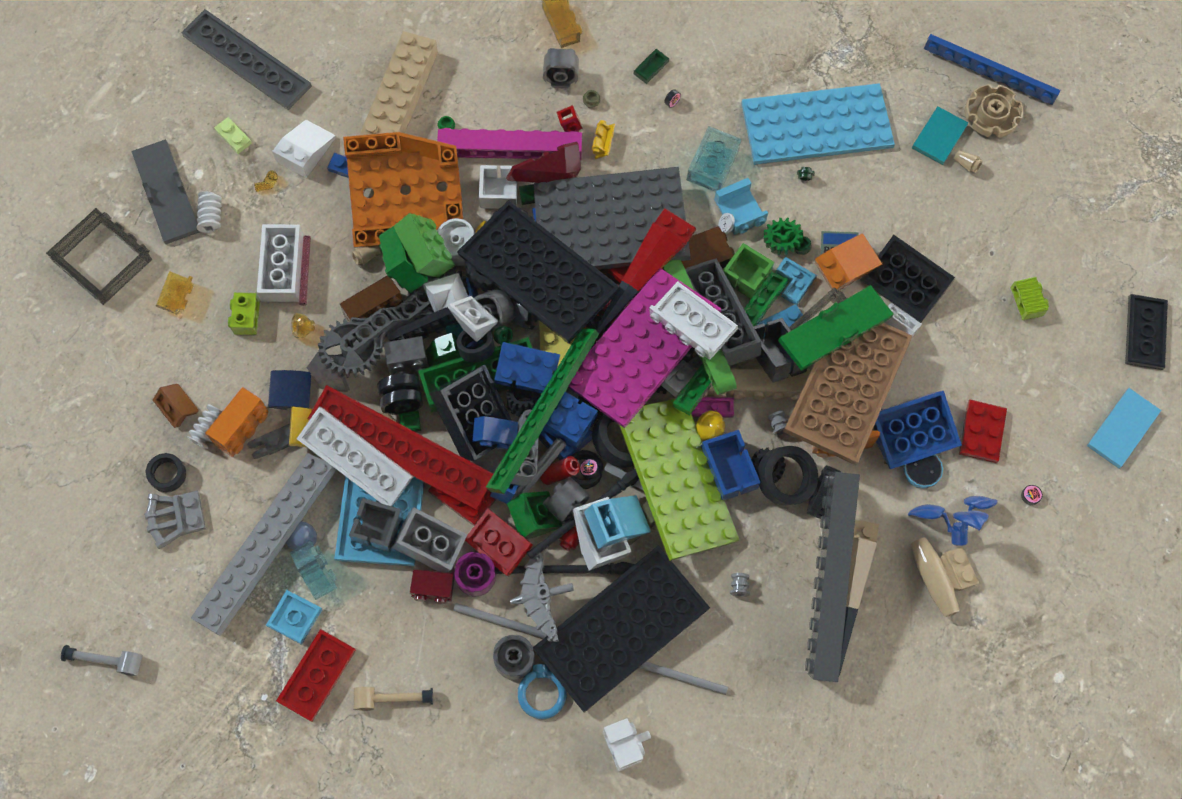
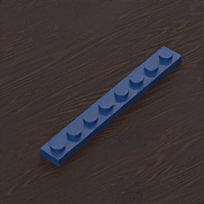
(991, 69)

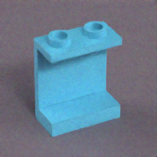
(741, 204)

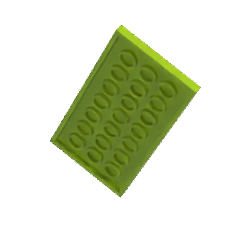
(678, 481)

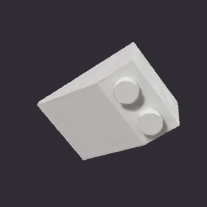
(303, 147)
(592, 555)

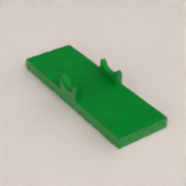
(835, 327)

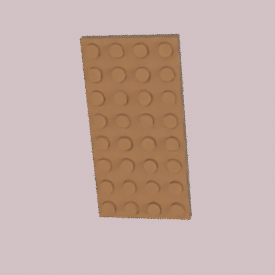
(848, 393)

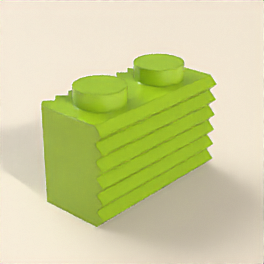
(1029, 298)

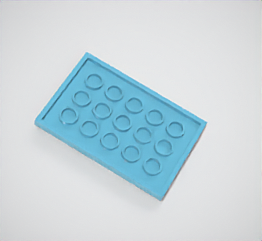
(355, 552)

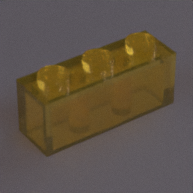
(562, 21)

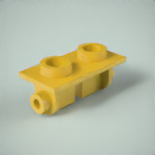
(602, 144)

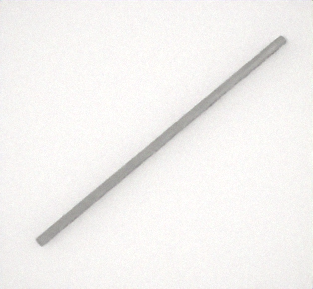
(539, 633)

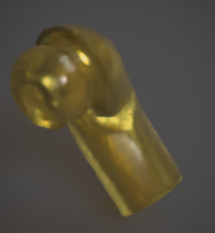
(268, 183)

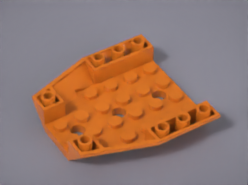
(386, 165)

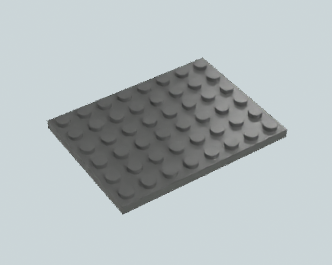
(609, 213)

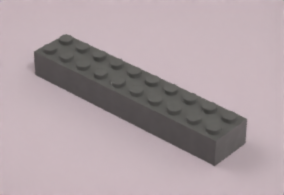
(833, 576)

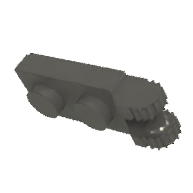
(273, 441)

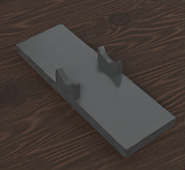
(165, 191)

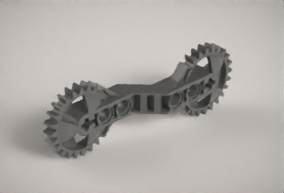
(361, 352)

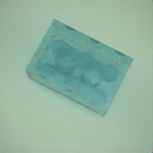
(713, 159)

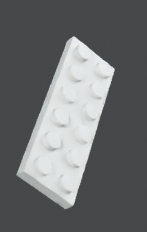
(354, 457)

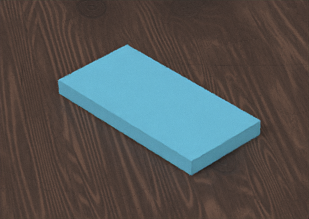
(1124, 428)

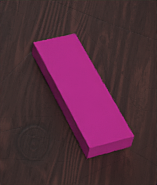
(724, 406)

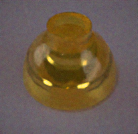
(301, 325)

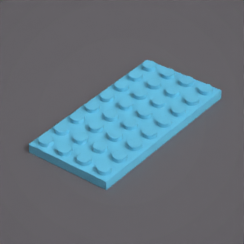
(817, 123)

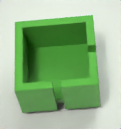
(748, 270)

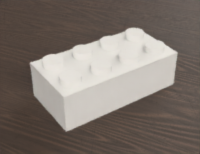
(280, 263)

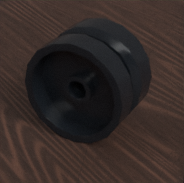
(400, 393)

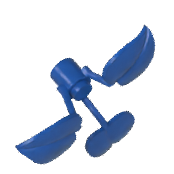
(959, 530)

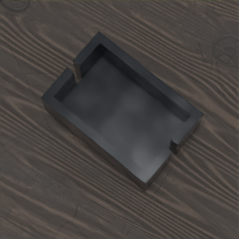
(773, 356)

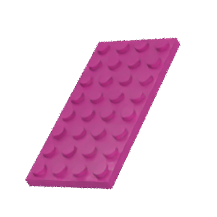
(632, 356)

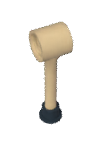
(366, 698)

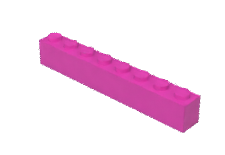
(506, 144)

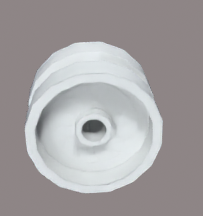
(455, 235)

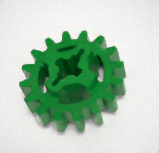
(783, 236)

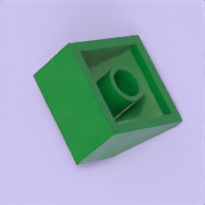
(531, 516)

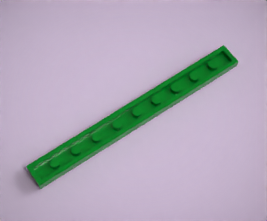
(755, 310)
(542, 411)

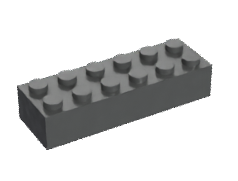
(711, 282)

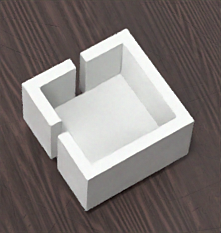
(496, 191)

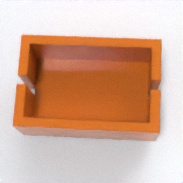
(237, 422)

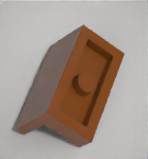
(174, 404)

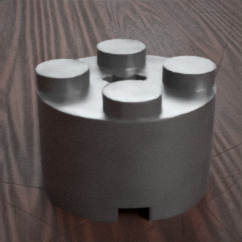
(561, 67)
(498, 305)
(566, 498)
(513, 645)

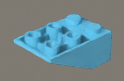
(616, 520)

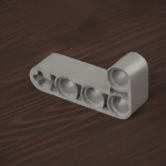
(530, 464)

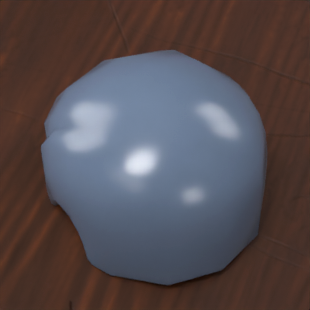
(302, 534)

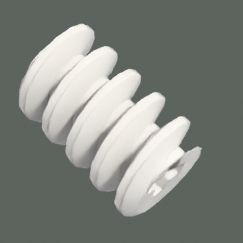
(208, 212)
(199, 436)

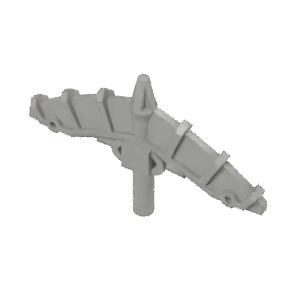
(537, 597)

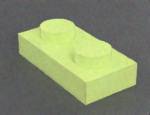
(233, 135)

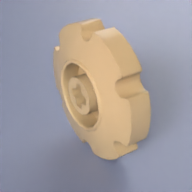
(993, 110)

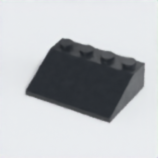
(908, 279)
(463, 401)

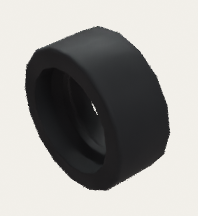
(475, 355)
(586, 454)
(155, 462)

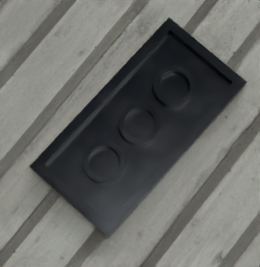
(1146, 332)

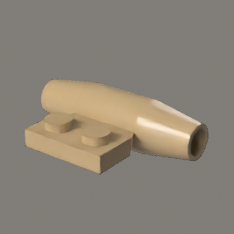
(944, 574)

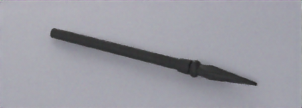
(628, 480)
(619, 568)

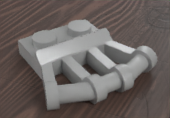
(187, 513)

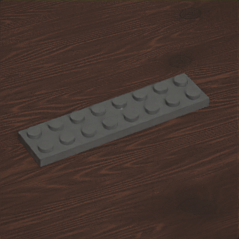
(246, 59)

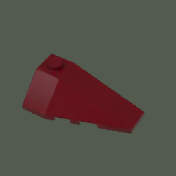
(549, 167)

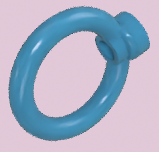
(540, 671)

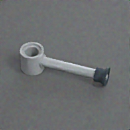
(127, 663)

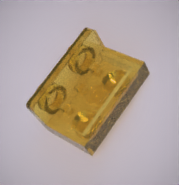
(174, 293)

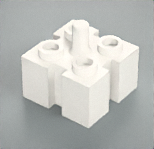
(625, 744)

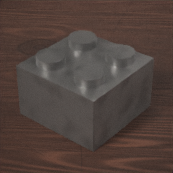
(406, 356)

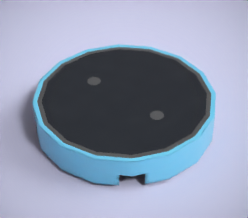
(924, 472)

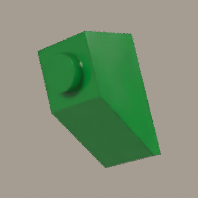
(442, 350)

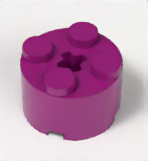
(479, 564)

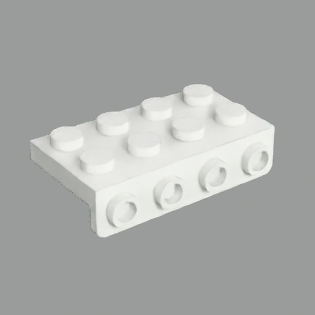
(693, 320)

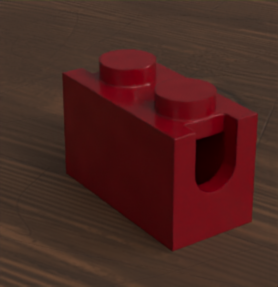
(432, 586)

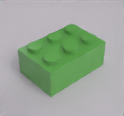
(424, 245)

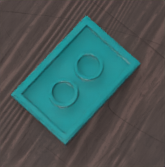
(940, 135)

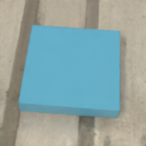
(294, 617)

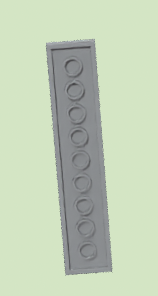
(263, 544)

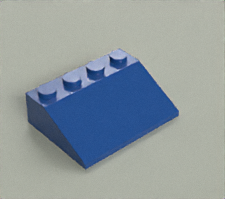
(916, 429)

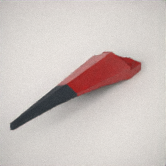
(659, 246)

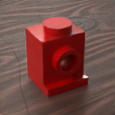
(572, 123)

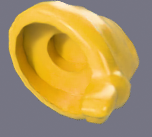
(710, 425)

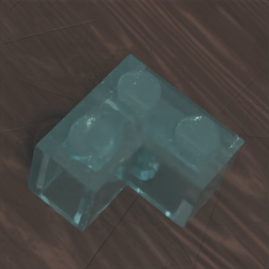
(311, 566)

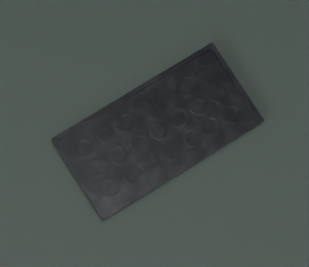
(538, 271)
(621, 628)

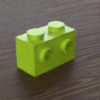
(244, 313)

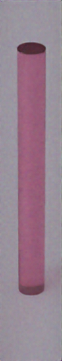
(304, 270)

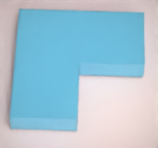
(799, 279)

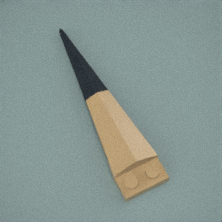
(862, 554)

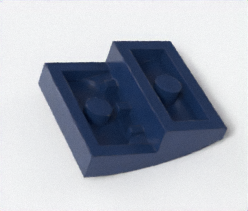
(289, 389)

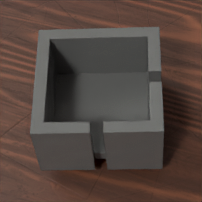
(378, 525)

